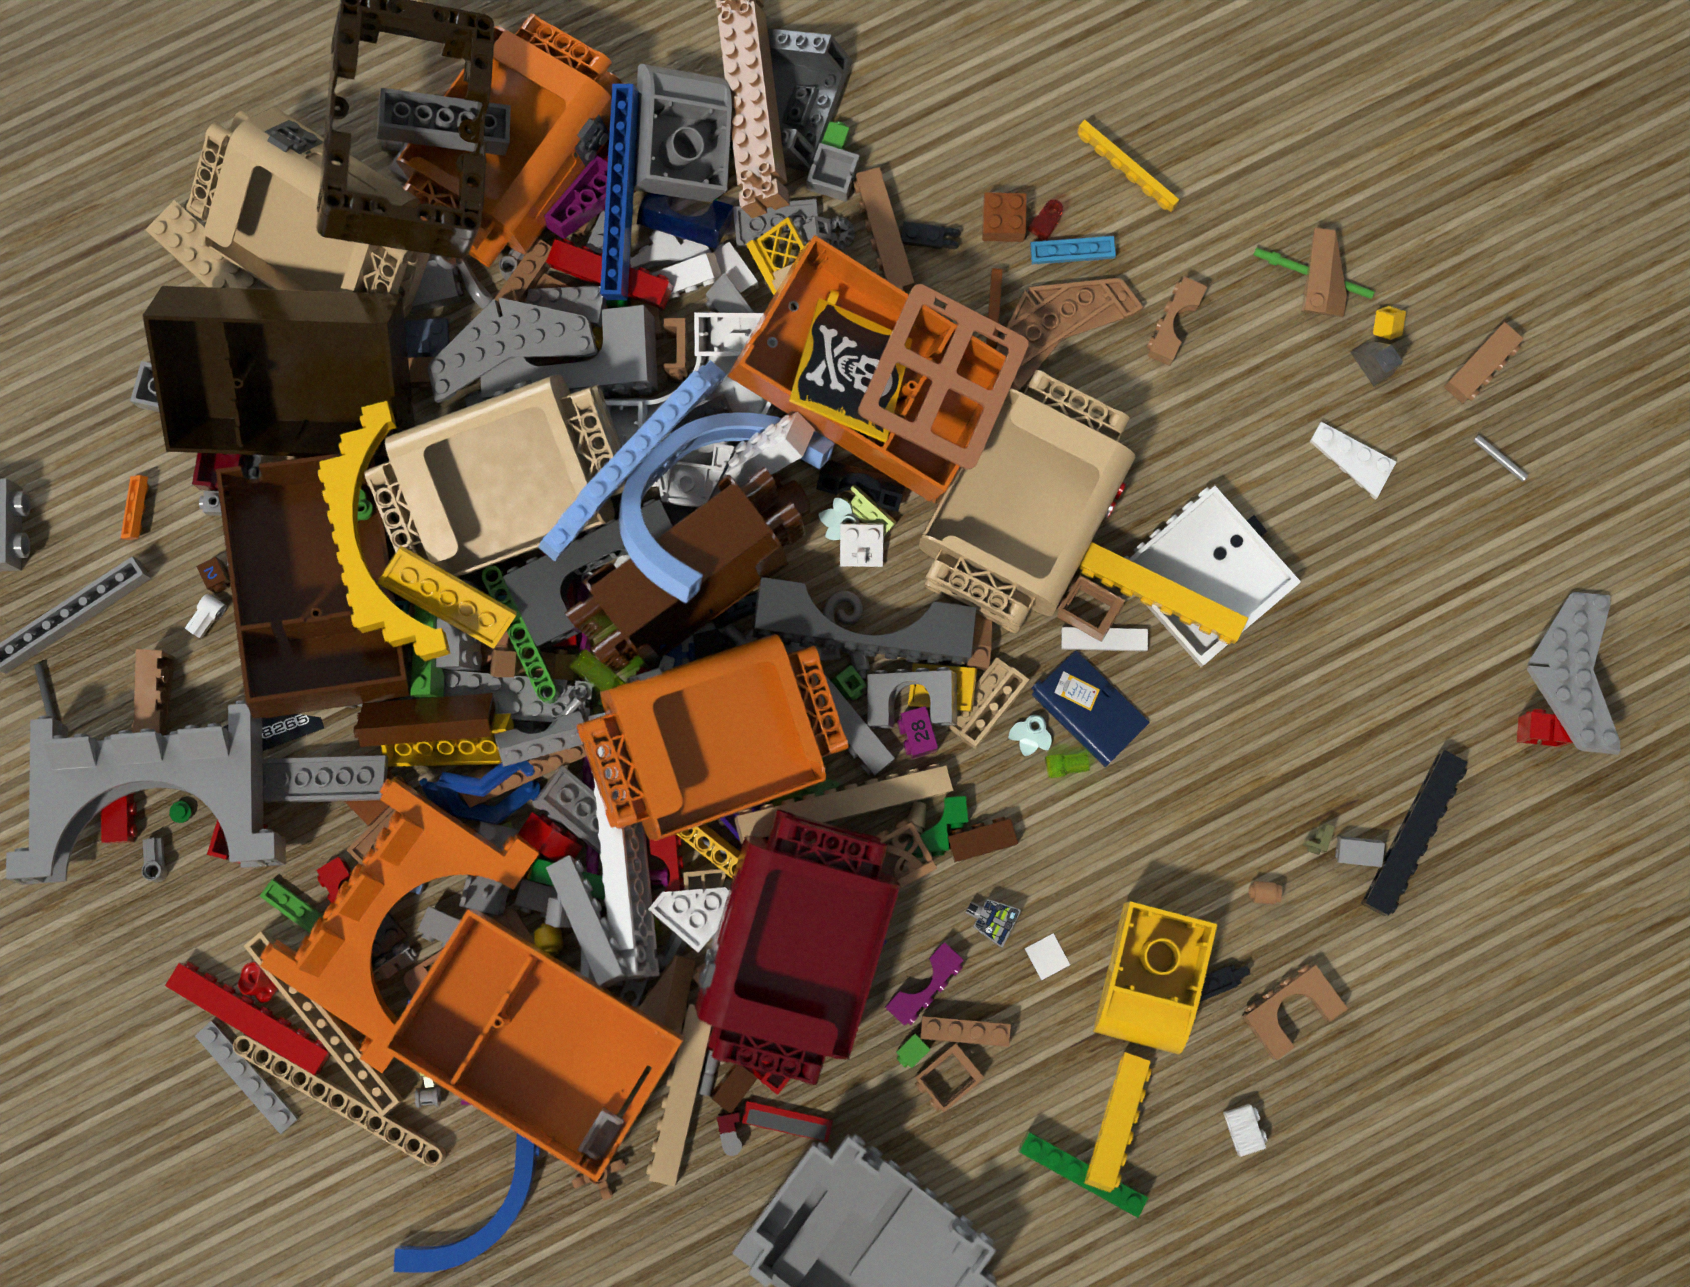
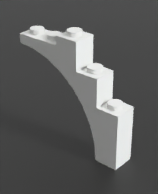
(668, 251)

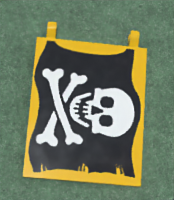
(839, 366)

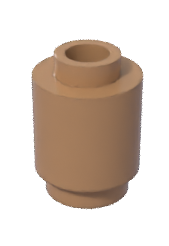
(1265, 892)

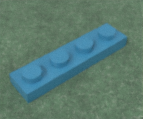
(1072, 250)

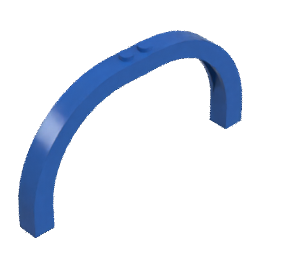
(436, 1258)

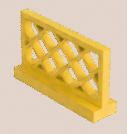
(762, 256)

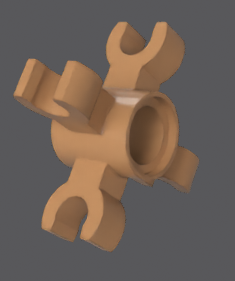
(603, 1185)

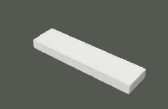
(1115, 640)

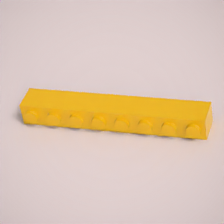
(1163, 593)

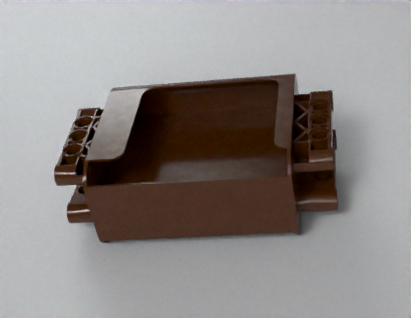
(719, 540)

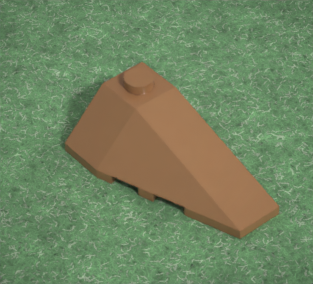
(1325, 280)

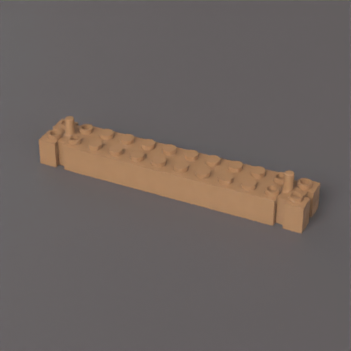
(754, 106)

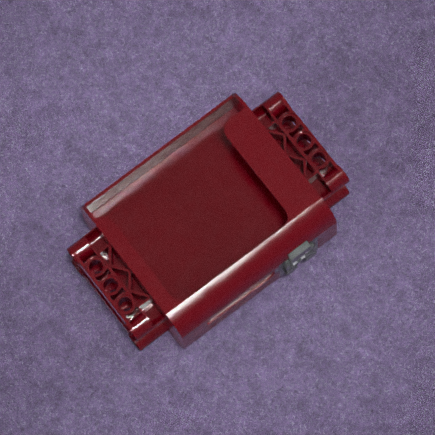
(796, 947)

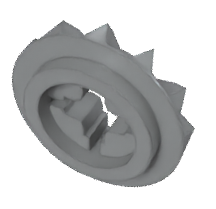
(845, 238)

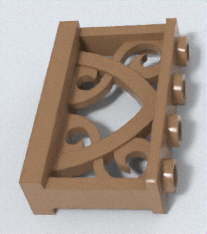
(916, 868)

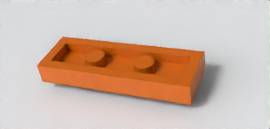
(134, 507)

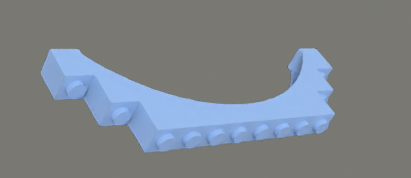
(624, 462)

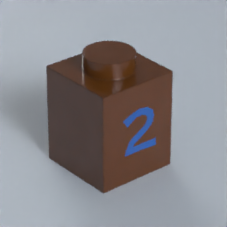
(214, 575)

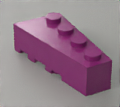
(580, 201)

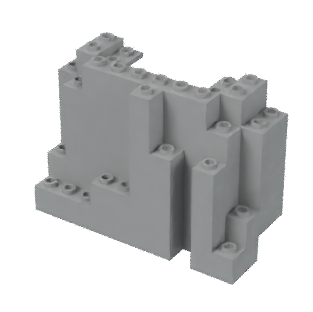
(862, 1225)

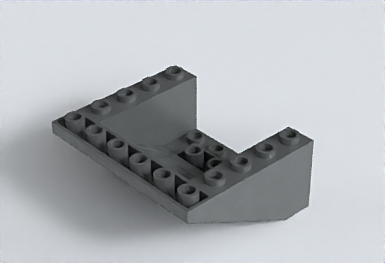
(808, 84)

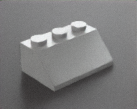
(726, 298)

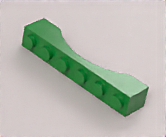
(1076, 1171)

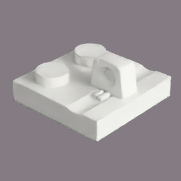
(861, 544)

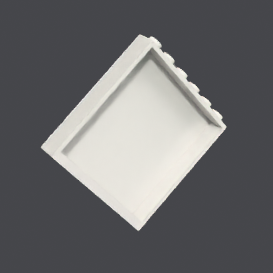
(1245, 580)

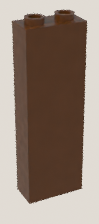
(425, 720)

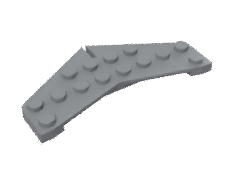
(493, 339)
(1566, 675)

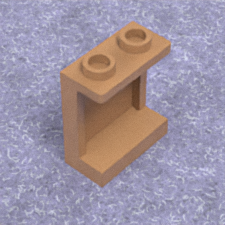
(677, 329)

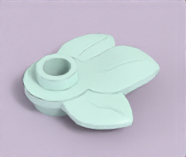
(834, 517)
(1028, 737)

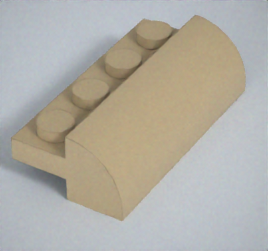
(992, 698)

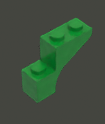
(937, 837)

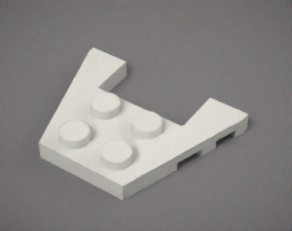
(694, 483)

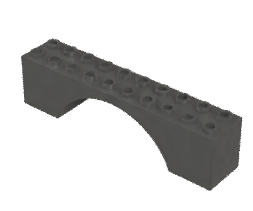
(937, 637)

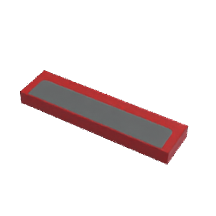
(787, 1121)

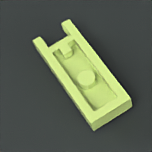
(868, 510)

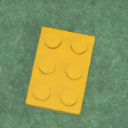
(966, 684)

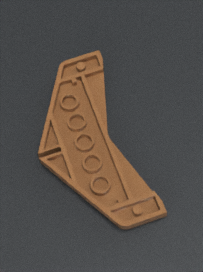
(1063, 313)

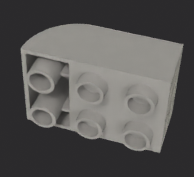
(682, 133)

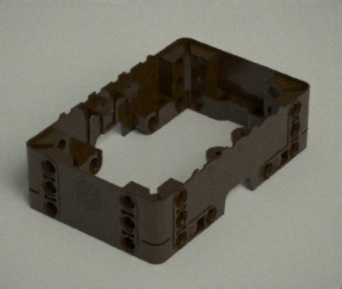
(351, 214)

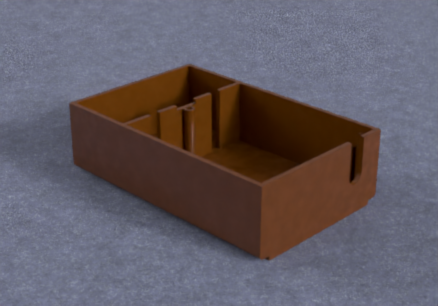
(291, 594)

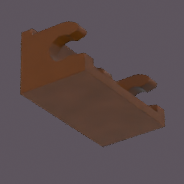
(733, 1087)

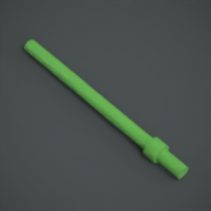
(1275, 258)

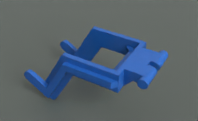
(445, 793)

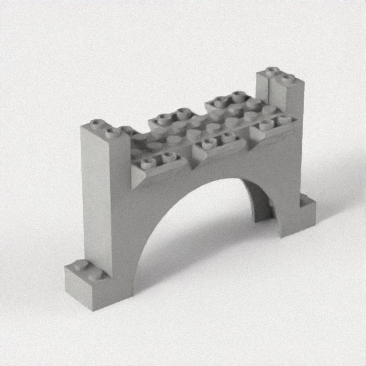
(82, 776)

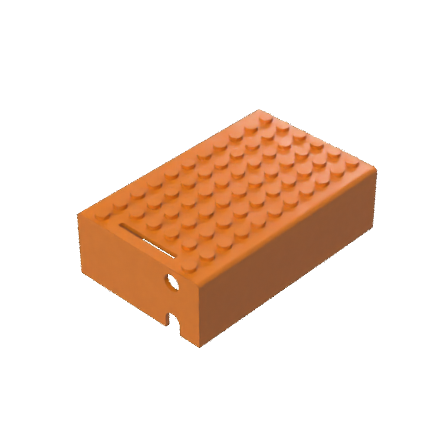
(530, 1040)

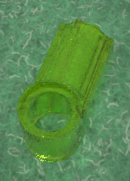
(1061, 765)

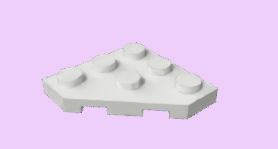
(692, 913)

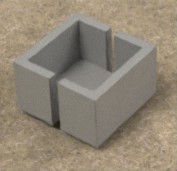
(833, 172)

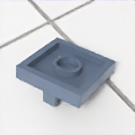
(426, 337)

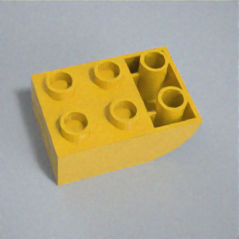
(1155, 977)

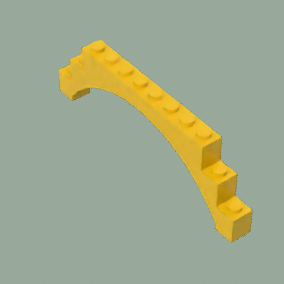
(342, 484)

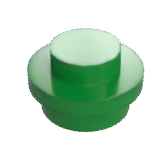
(180, 812)

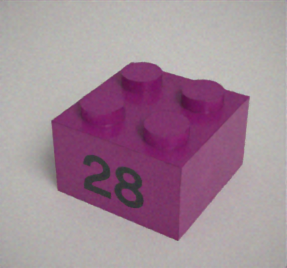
(918, 733)

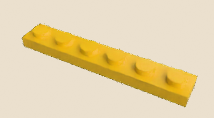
(1133, 171)

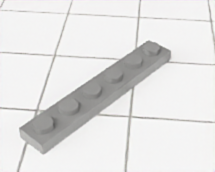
(247, 1077)

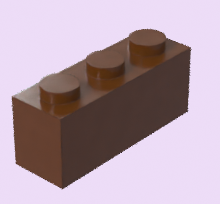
(982, 839)

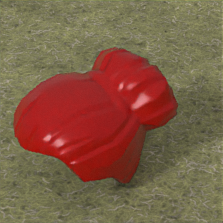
(256, 982)

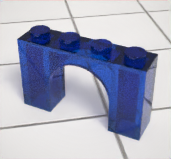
(703, 229)

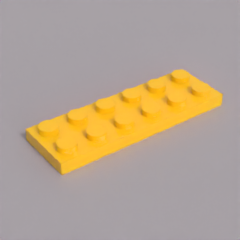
(447, 597)

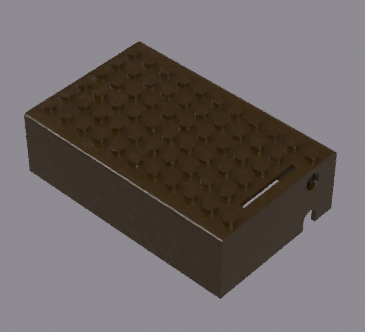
(275, 368)

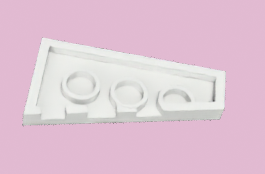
(1361, 462)

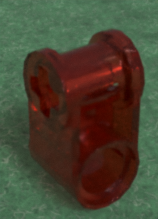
(1045, 222)

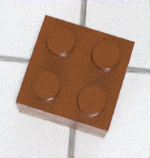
(1004, 217)

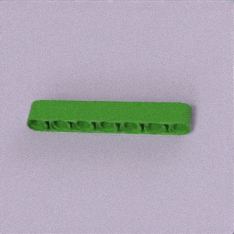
(524, 644)

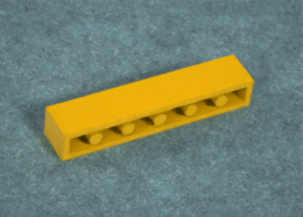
(1117, 1122)

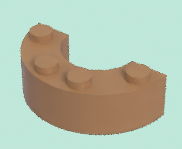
(507, 663)

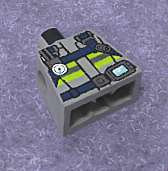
(993, 920)

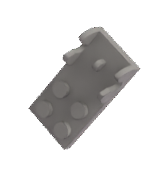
(571, 804)
(483, 892)

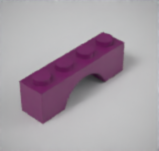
(944, 963)

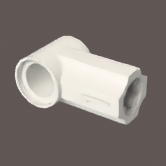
(208, 611)

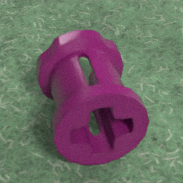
(659, 877)

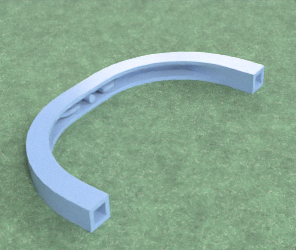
(642, 548)

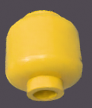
(549, 939)

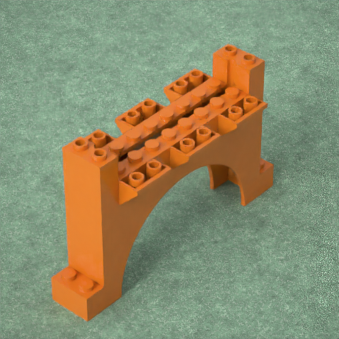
(336, 957)

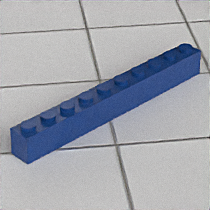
(619, 192)

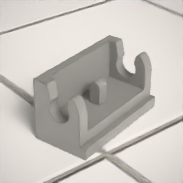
(1359, 851)
(601, 1134)

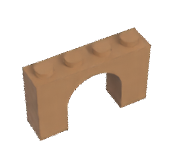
(1263, 1016)

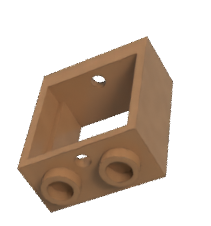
(1101, 594)
(966, 1063)

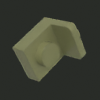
(1324, 837)

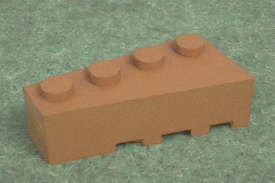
(152, 690)

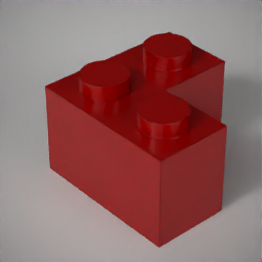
(549, 838)

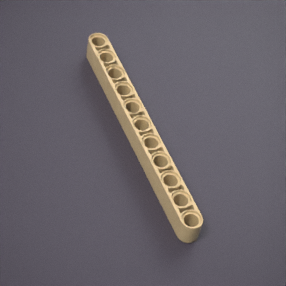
(350, 1102)

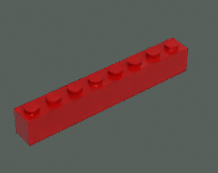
(248, 1018)

